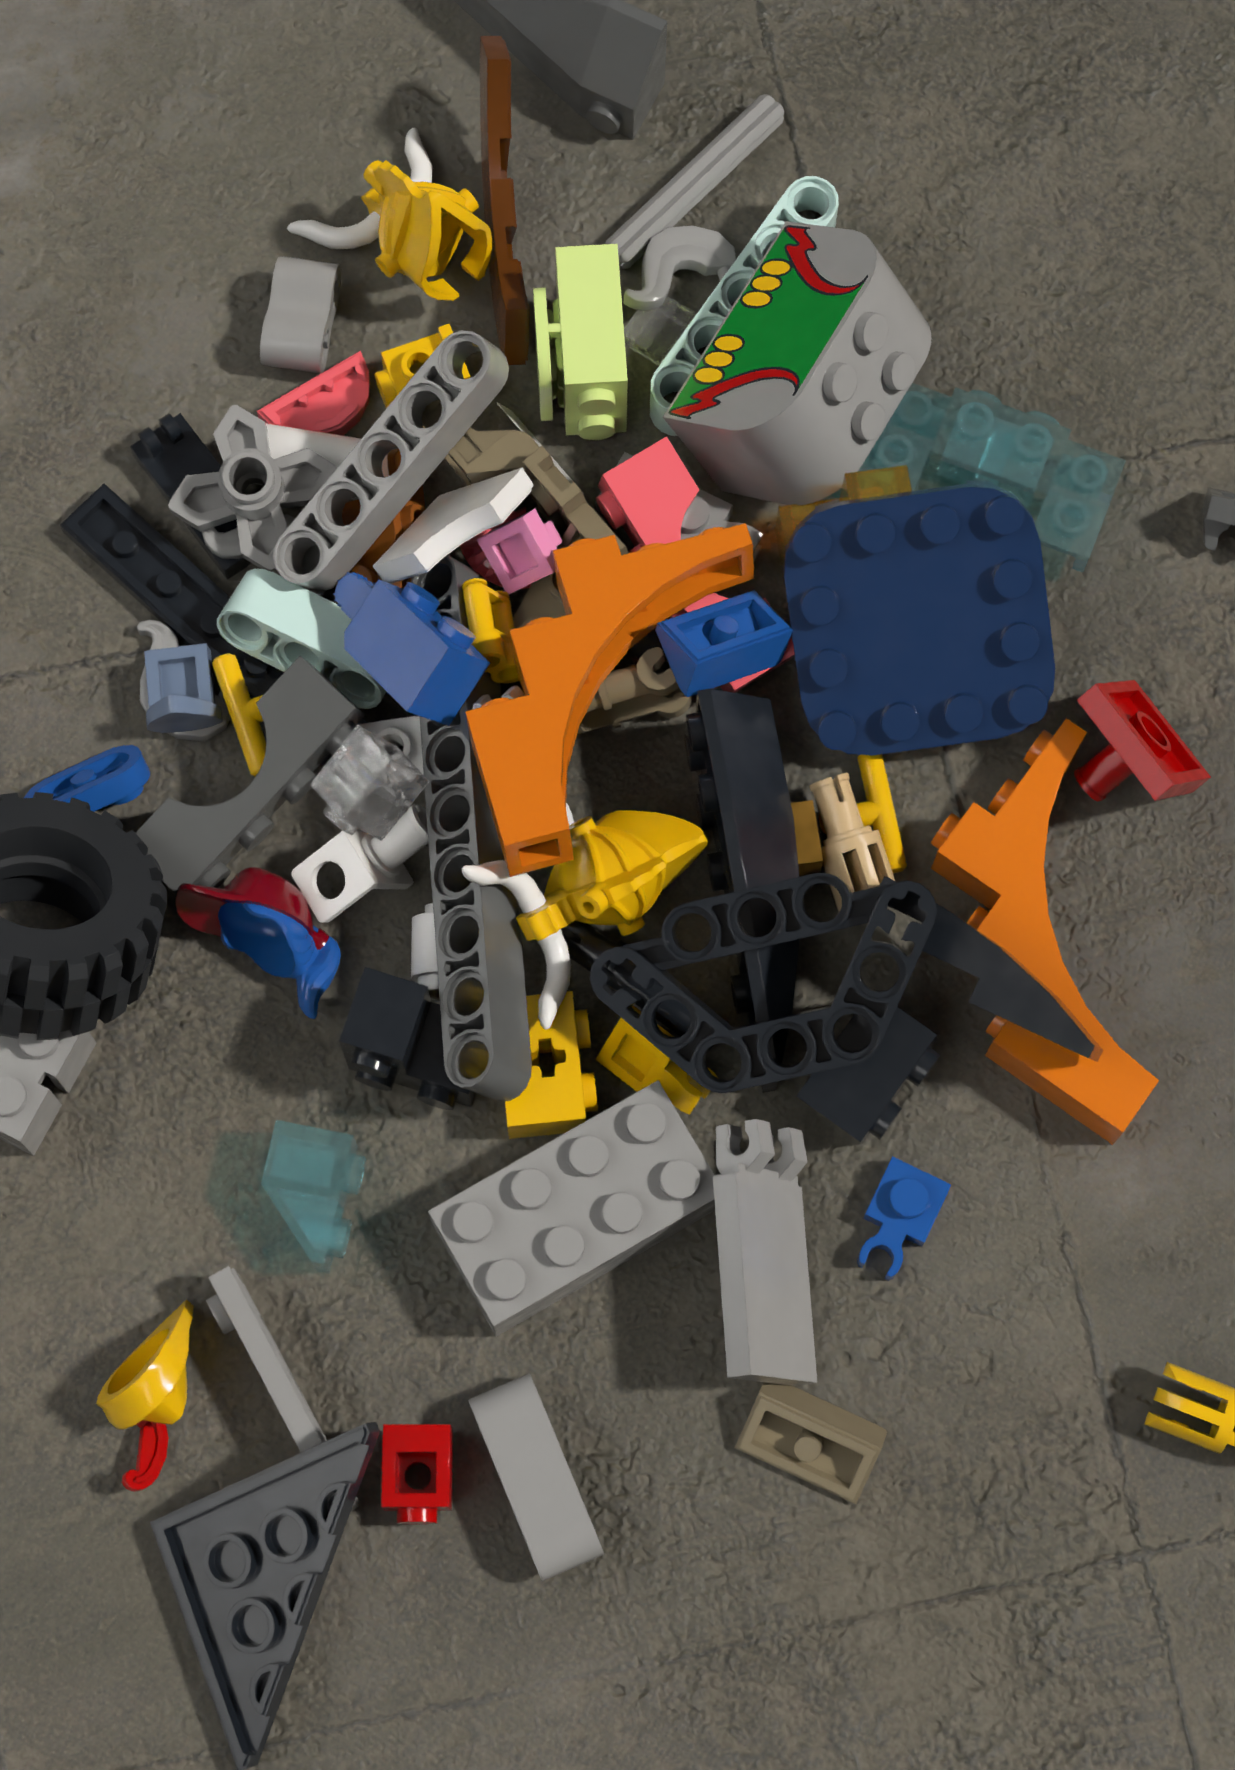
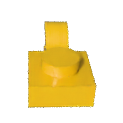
(641, 1064)

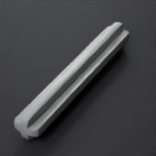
(697, 178)

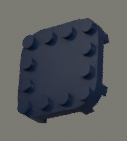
(920, 619)

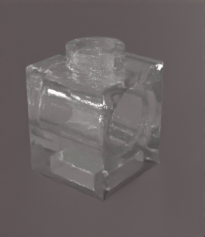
(368, 784)

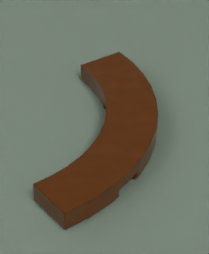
(506, 274)

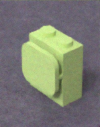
(584, 347)

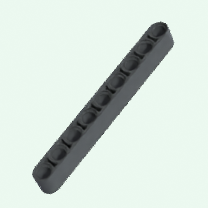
(474, 924)

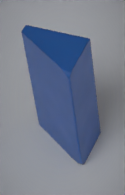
(723, 642)

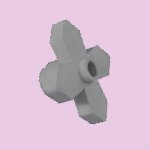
(220, 498)

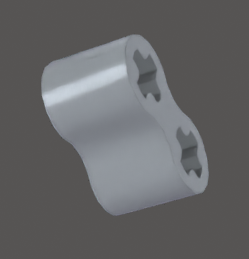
(300, 314)

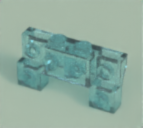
(1018, 451)

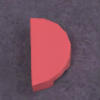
(325, 403)

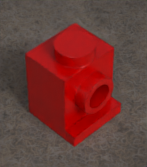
(410, 1446)

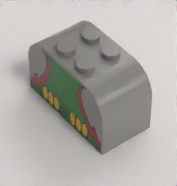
(802, 368)

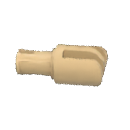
(851, 849)

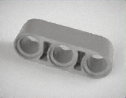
(536, 1477)

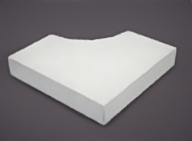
(451, 522)

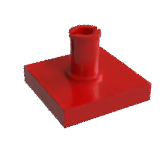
(1139, 744)

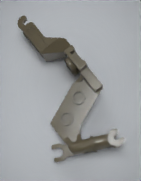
(486, 454)

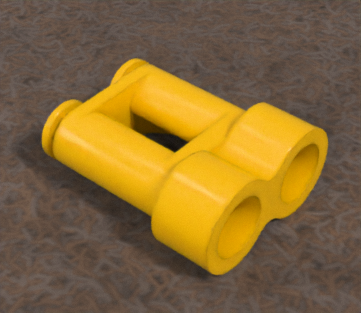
(491, 621)

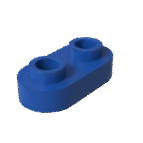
(101, 780)

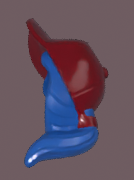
(269, 924)

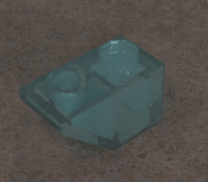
(309, 1183)

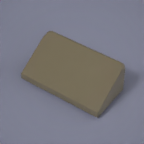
(812, 1439)

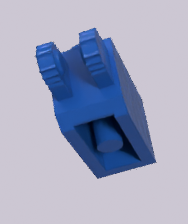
(409, 646)

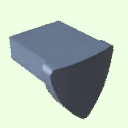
(180, 689)

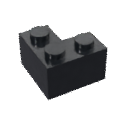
(398, 1039)

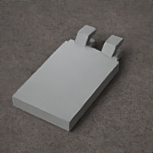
(763, 1256)

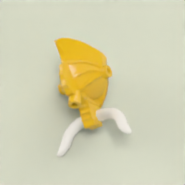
(414, 222)
(611, 881)

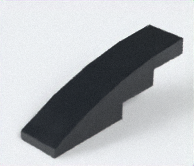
(1004, 982)

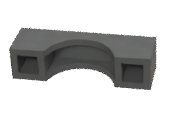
(303, 725)

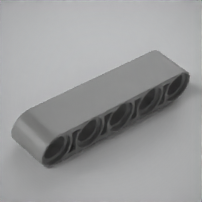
(420, 452)

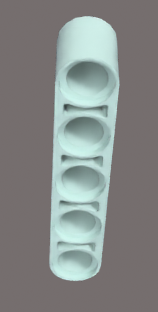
(803, 194)

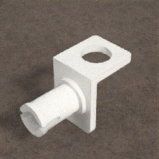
(365, 863)

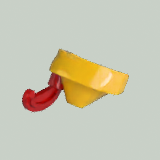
(150, 1393)

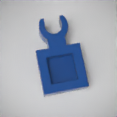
(903, 1209)

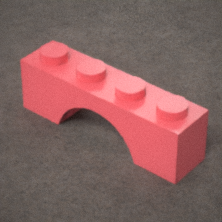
(650, 501)

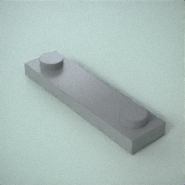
(236, 1310)

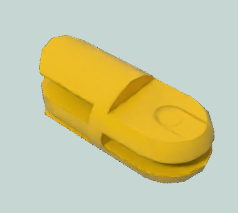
(1222, 1418)

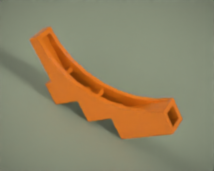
(562, 662)
(1003, 868)

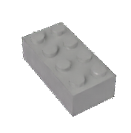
(576, 1208)

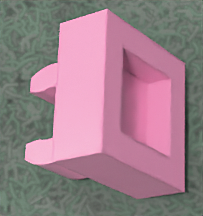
(521, 550)

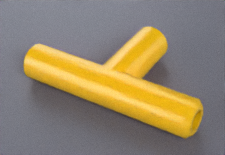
(242, 710)
(879, 809)

